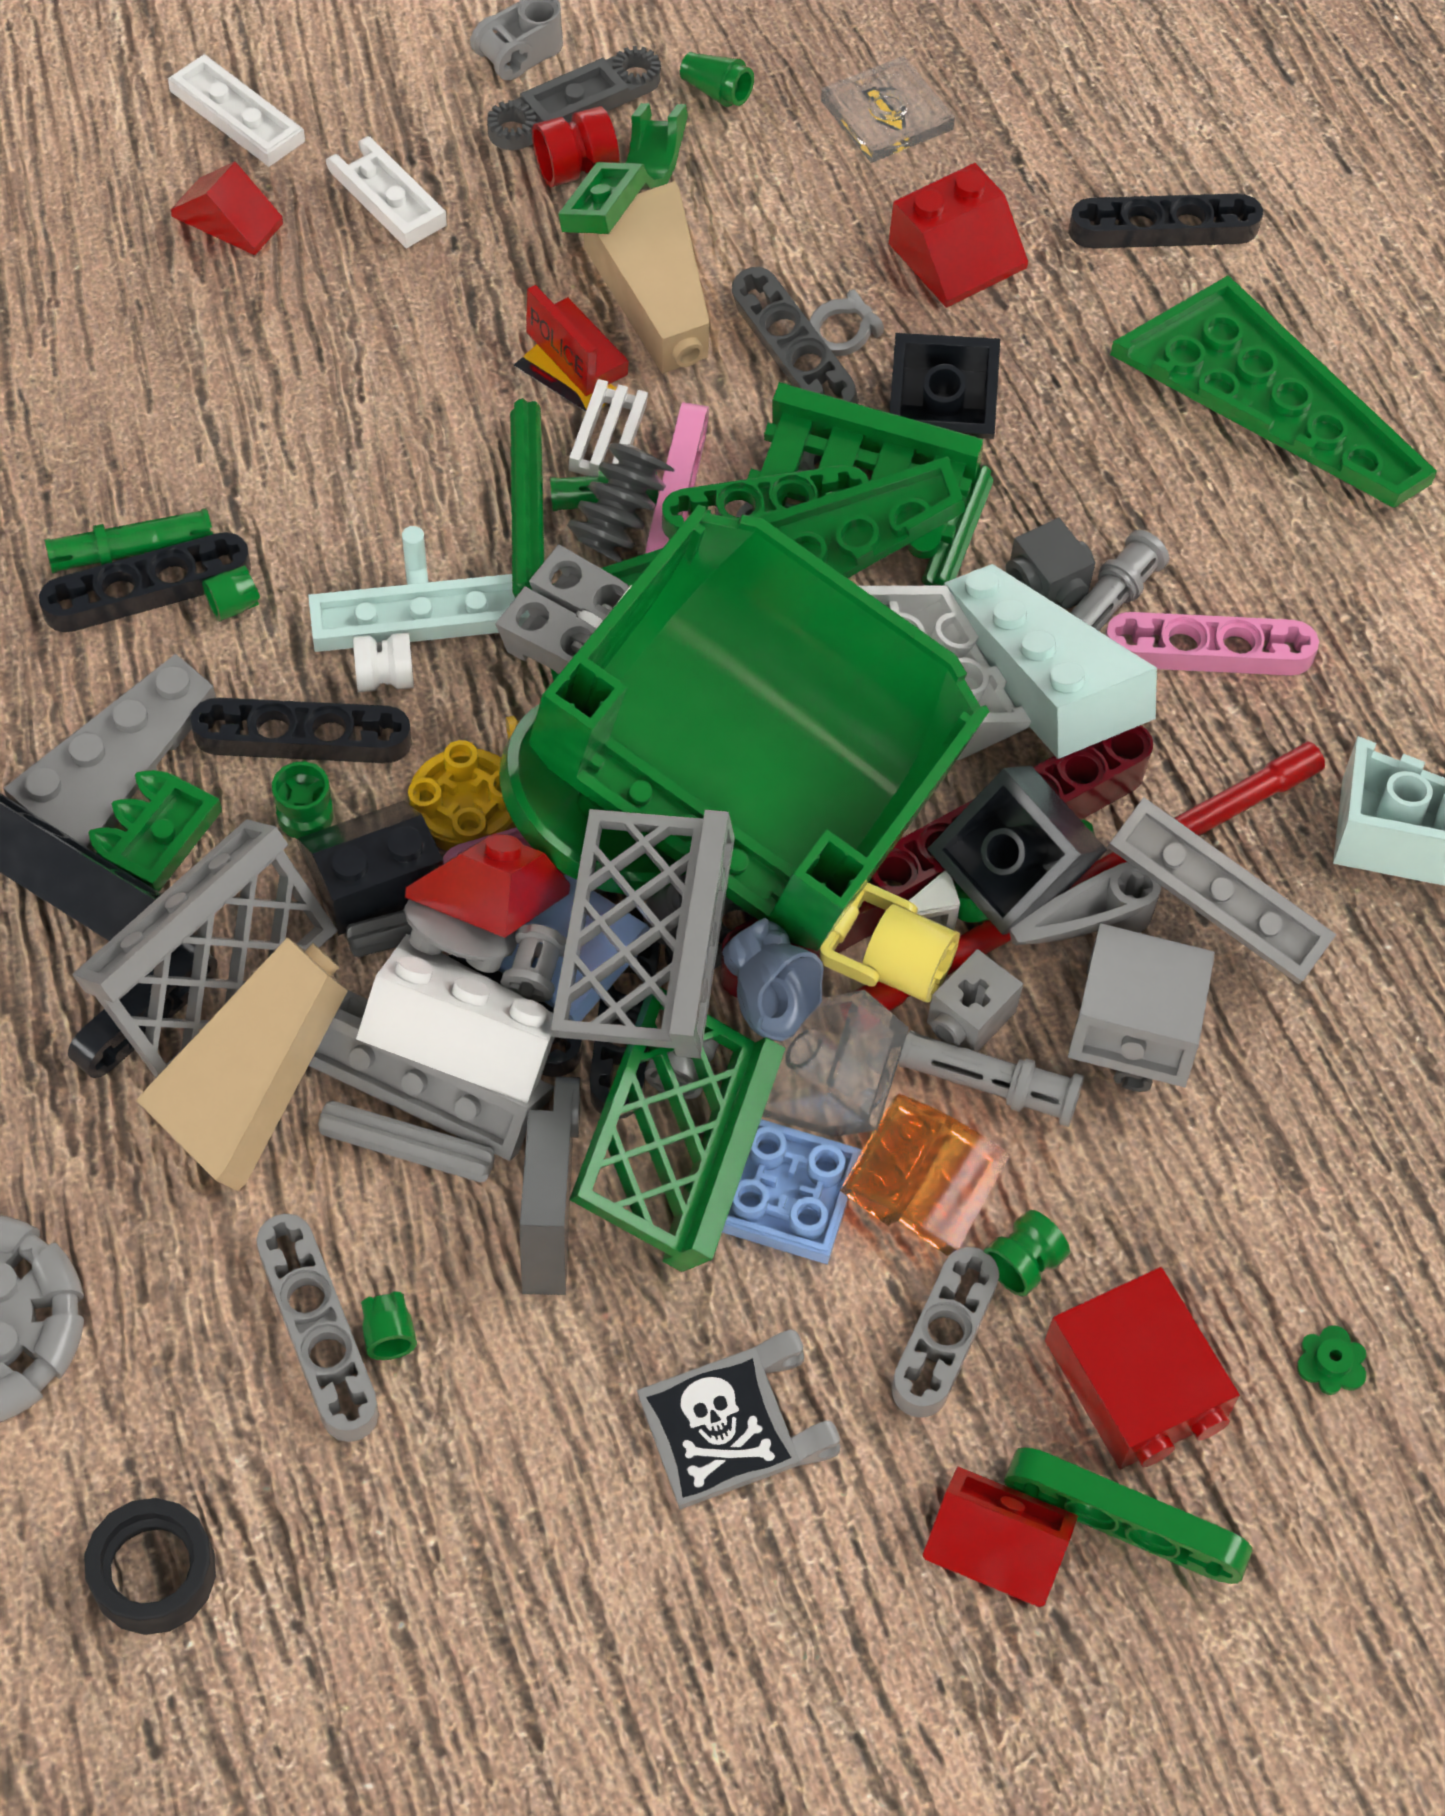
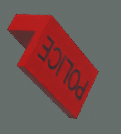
(573, 341)

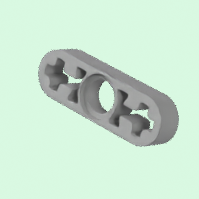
(943, 1375)

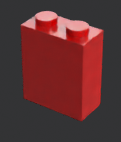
(1142, 1369)

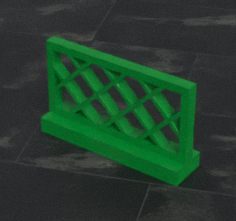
(716, 1158)

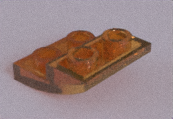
(925, 1173)

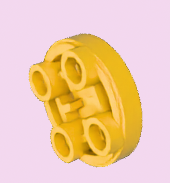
(460, 795)

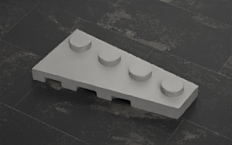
(99, 761)

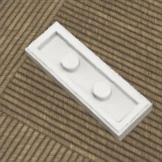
(236, 110)

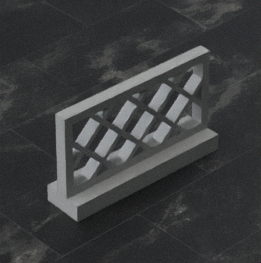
(192, 906)
(696, 937)

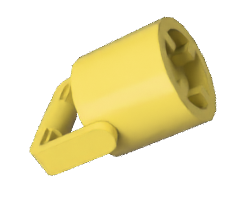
(903, 951)

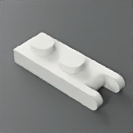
(389, 193)

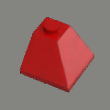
(493, 885)

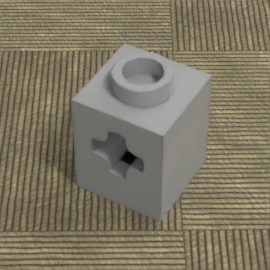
(974, 1003)

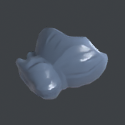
(776, 980)

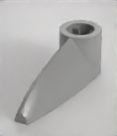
(1114, 898)

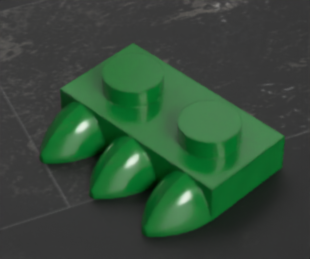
(158, 830)

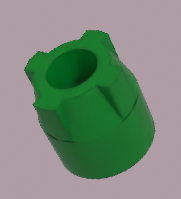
(231, 593)
(387, 1327)

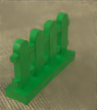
(866, 439)

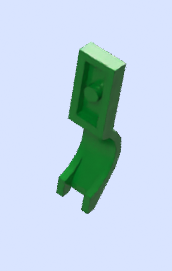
(613, 186)

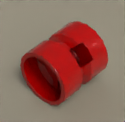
(574, 146)

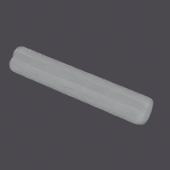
(406, 1141)

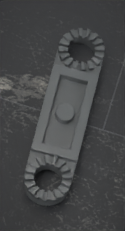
(590, 86)

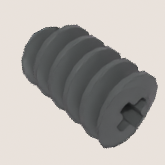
(619, 500)

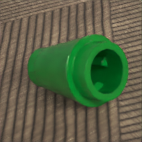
(719, 77)

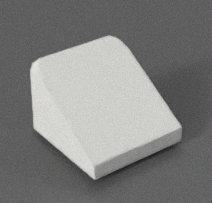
(939, 901)

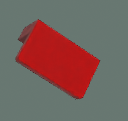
(1000, 1537)

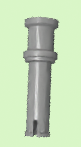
(1122, 578)
(1019, 1083)

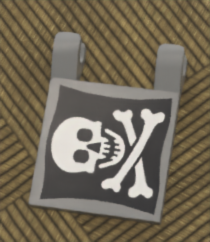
(725, 1426)

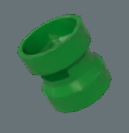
(302, 799)
(1028, 1251)

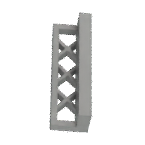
(1221, 891)
(423, 1091)

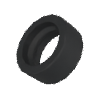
(123, 1525)

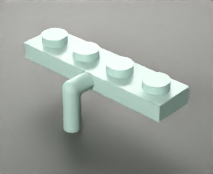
(419, 608)

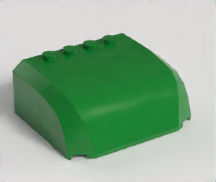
(764, 693)

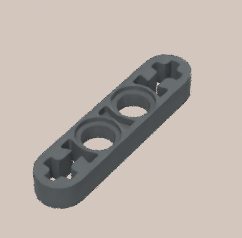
(798, 342)

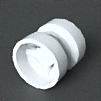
(383, 662)

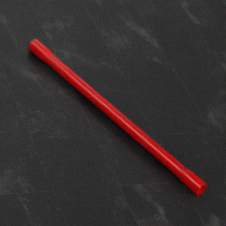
(1274, 778)

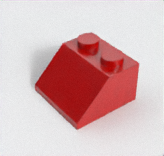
(957, 235)

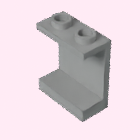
(1142, 1005)

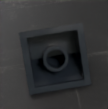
(947, 381)
(1016, 847)
(370, 862)

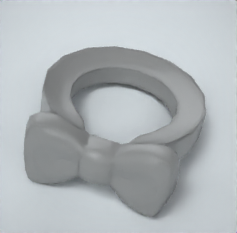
(852, 304)

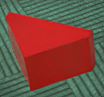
(230, 209)

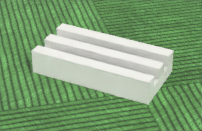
(618, 400)

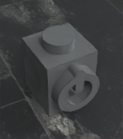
(1053, 563)

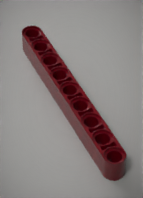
(912, 865)

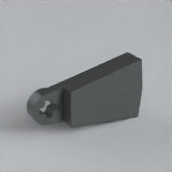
(548, 1190)

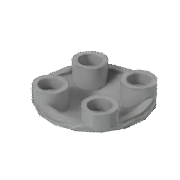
(439, 932)

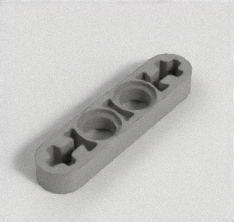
(319, 1325)

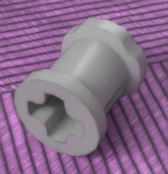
(534, 982)

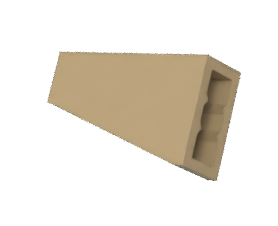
(656, 277)
(246, 1063)

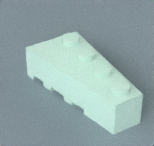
(1055, 665)
(1391, 816)

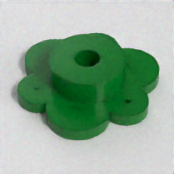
(1331, 1375)

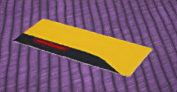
(544, 370)

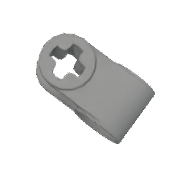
(524, 36)

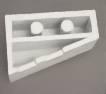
(457, 1022)

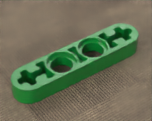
(758, 492)
(1131, 1515)

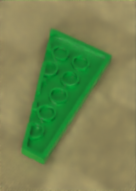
(1257, 374)

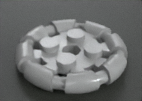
(49, 1342)

